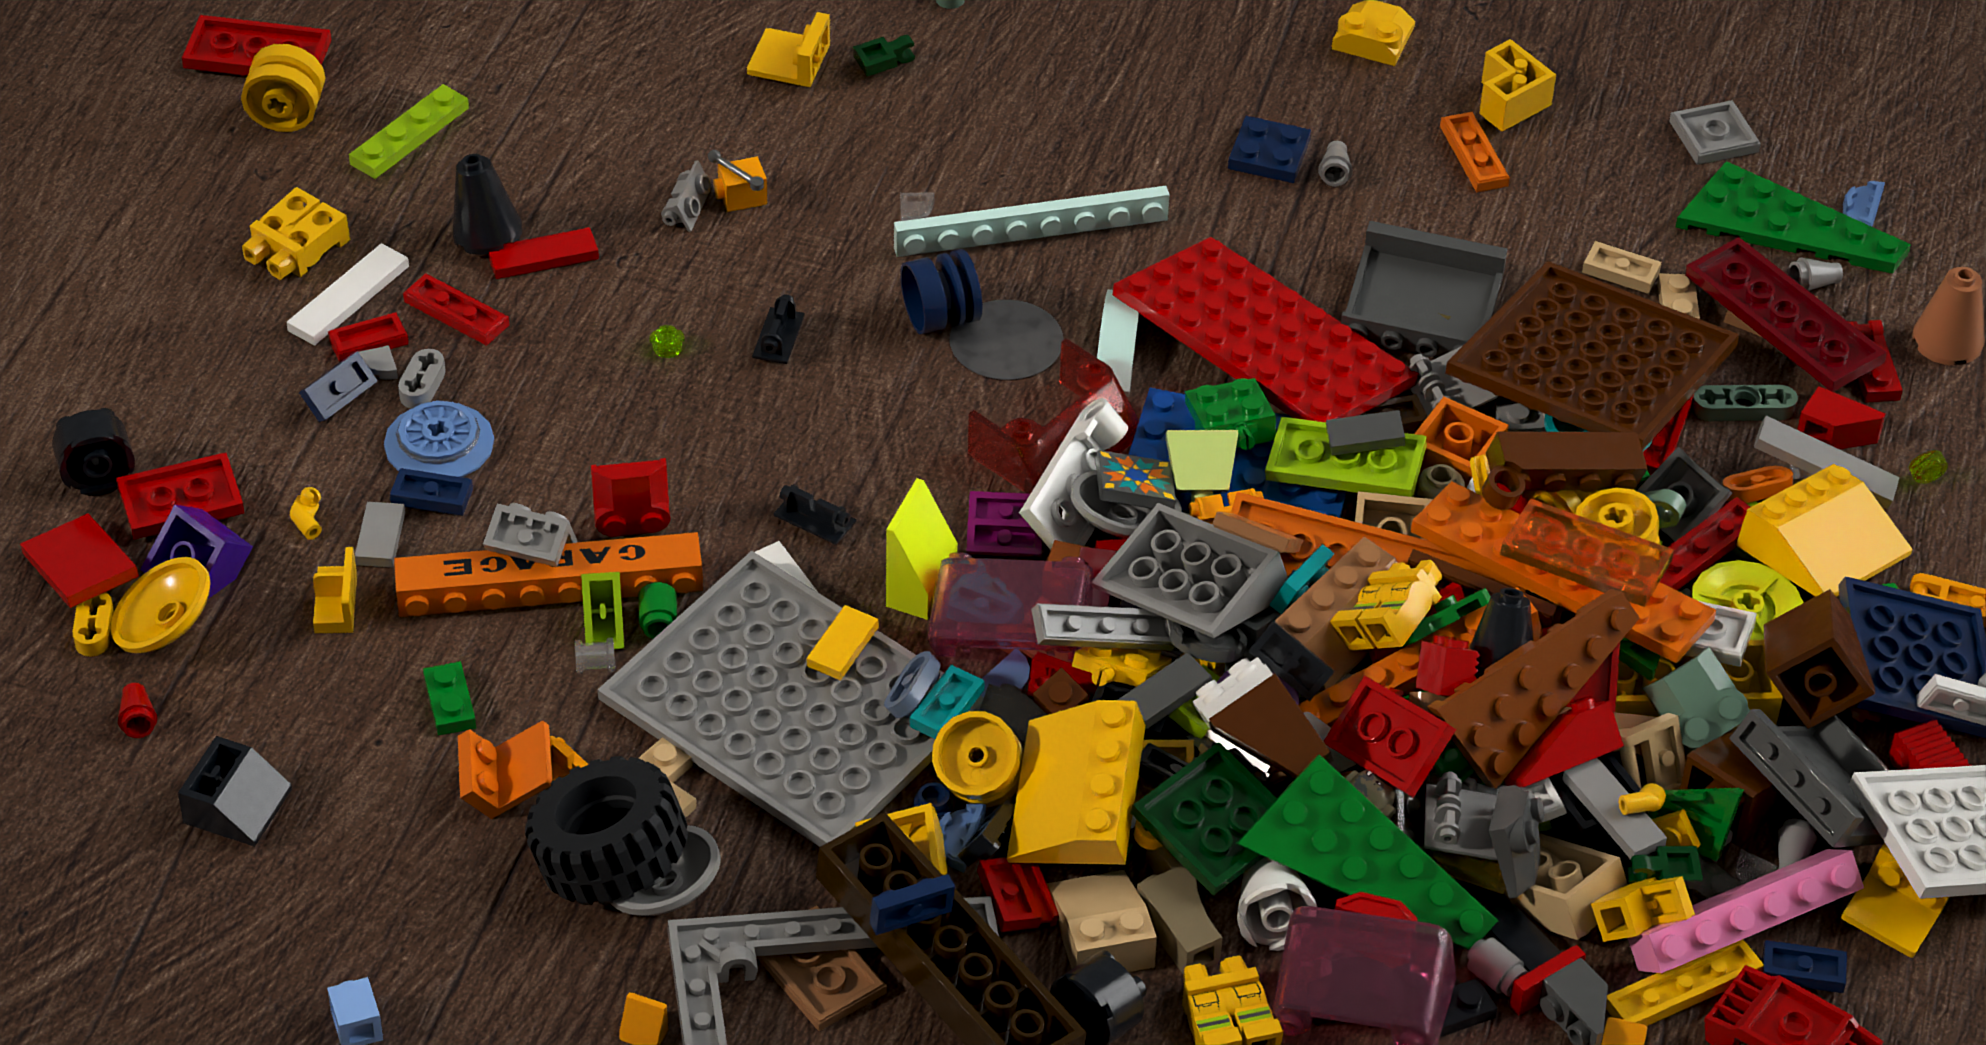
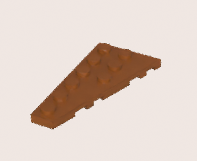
(1527, 689)

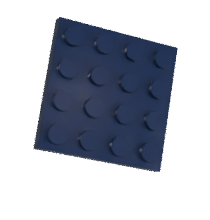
(1909, 642)

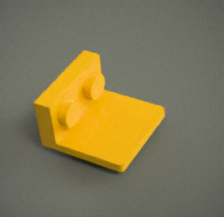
(791, 55)
(1891, 908)

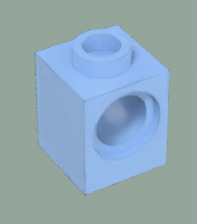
(355, 1012)

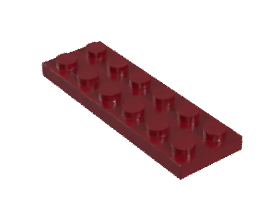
(1786, 314)

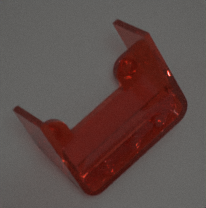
(1025, 448)

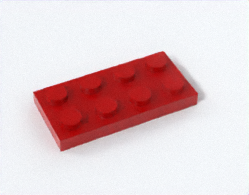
(231, 43)

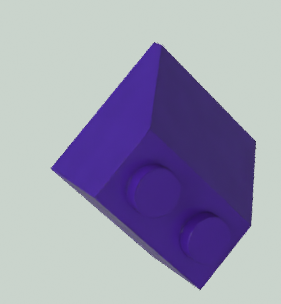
(202, 537)

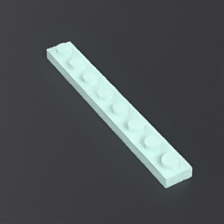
(1031, 221)

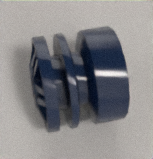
(941, 291)

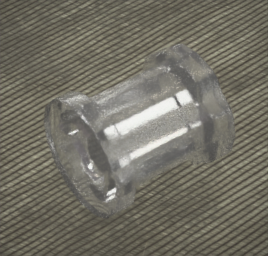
(594, 655)

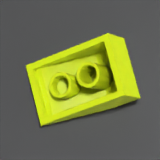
(914, 550)

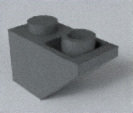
(1576, 1002)

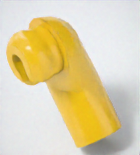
(304, 510)
(1649, 798)

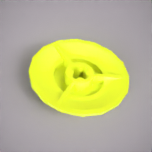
(1748, 588)

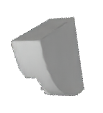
(380, 362)

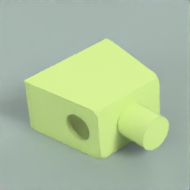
(1201, 460)

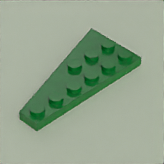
(1785, 220)
(1351, 846)

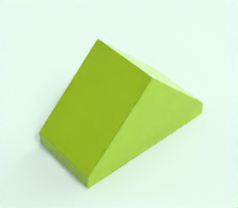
(602, 608)

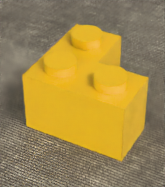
(1514, 85)

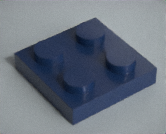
(1269, 149)

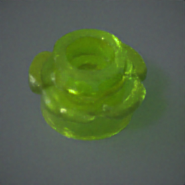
(667, 341)

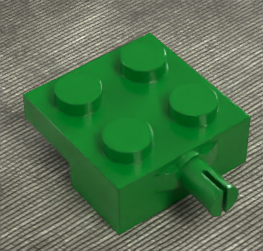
(1234, 407)

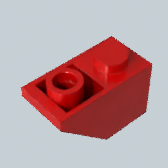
(1840, 420)

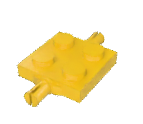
(1120, 665)

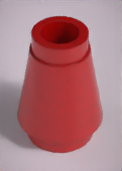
(136, 712)

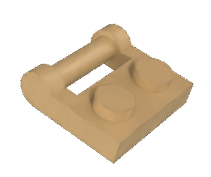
(1660, 749)

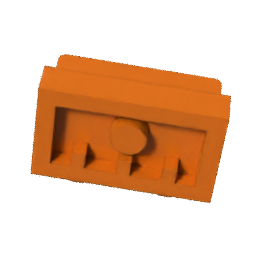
(506, 774)

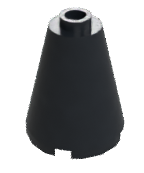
(482, 208)
(1502, 627)

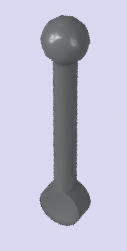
(756, 183)

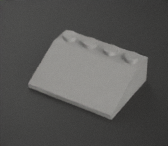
(1192, 572)

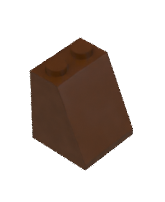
(1817, 659)
(1272, 728)
(1725, 766)

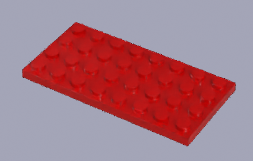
(1264, 332)

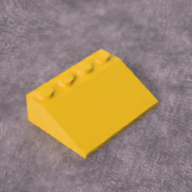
(1823, 532)
(1078, 785)

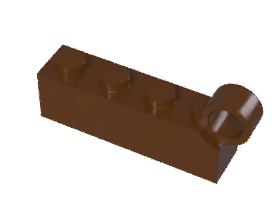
(1561, 463)

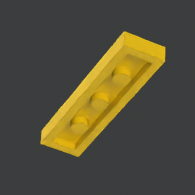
(1681, 986)

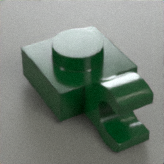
(881, 55)
(1668, 863)

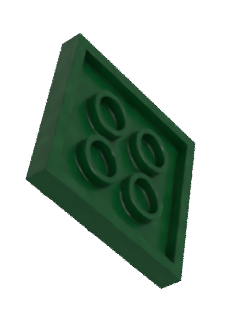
(1204, 815)

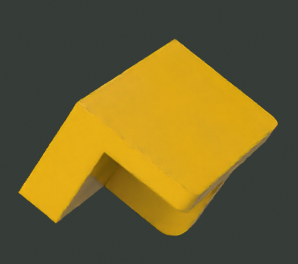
(335, 596)

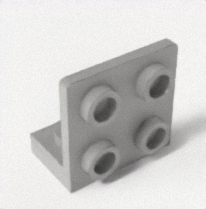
(528, 534)

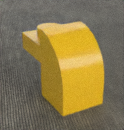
(1640, 906)

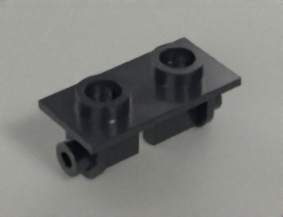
(779, 331)
(814, 516)

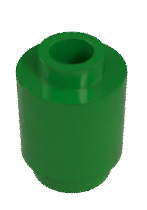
(656, 607)

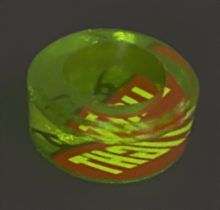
(1928, 466)

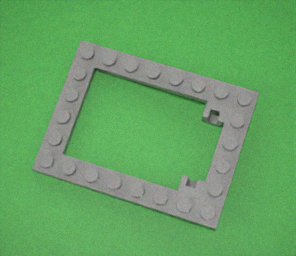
(710, 946)

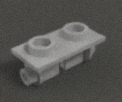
(688, 197)

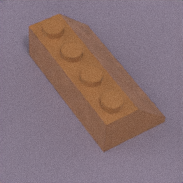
(1335, 591)

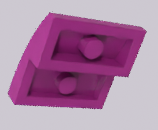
(998, 527)

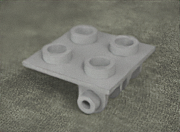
(1434, 384)
(1458, 818)

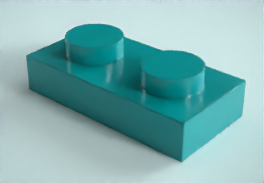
(1302, 578)
(948, 698)

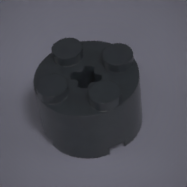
(92, 451)
(1101, 997)

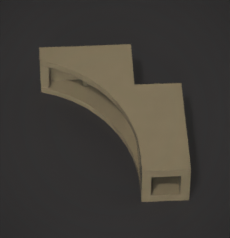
(1178, 912)

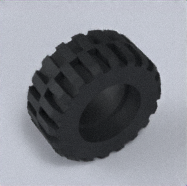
(606, 830)

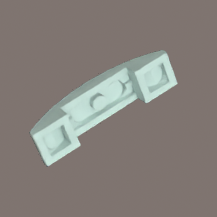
(1118, 339)

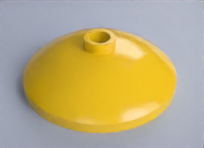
(161, 605)

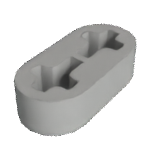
(415, 376)

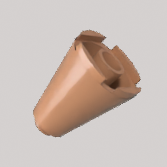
(1953, 319)

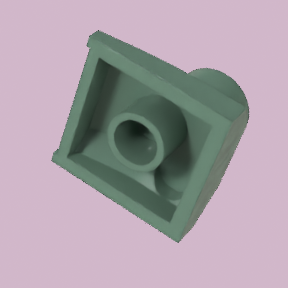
(1701, 698)

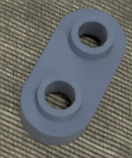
(912, 685)

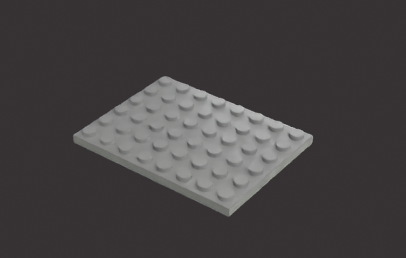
(747, 709)

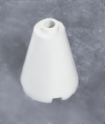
(1267, 901)

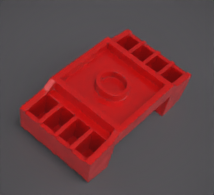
(1779, 1012)

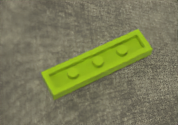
(408, 131)

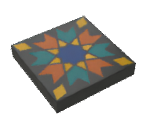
(1134, 480)

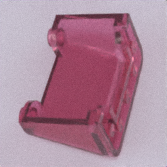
(992, 601)
(1365, 974)

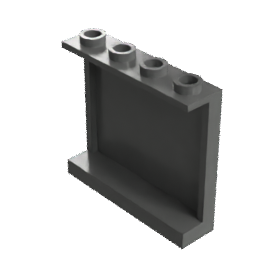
(1412, 278)
(1814, 773)

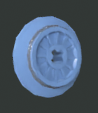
(439, 439)

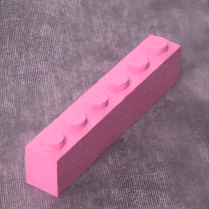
(1748, 910)

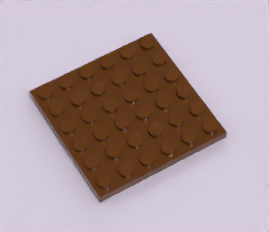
(1592, 354)

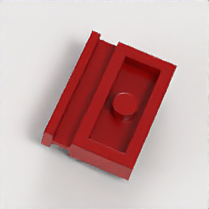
(1017, 894)

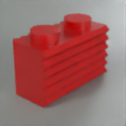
(1445, 665)
(1925, 748)

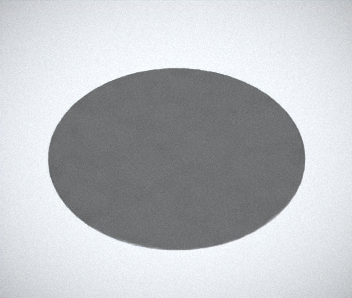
(1008, 340)

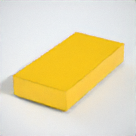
(842, 642)

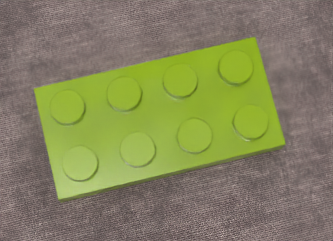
(1304, 458)

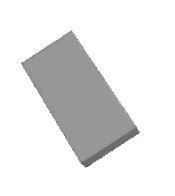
(379, 534)

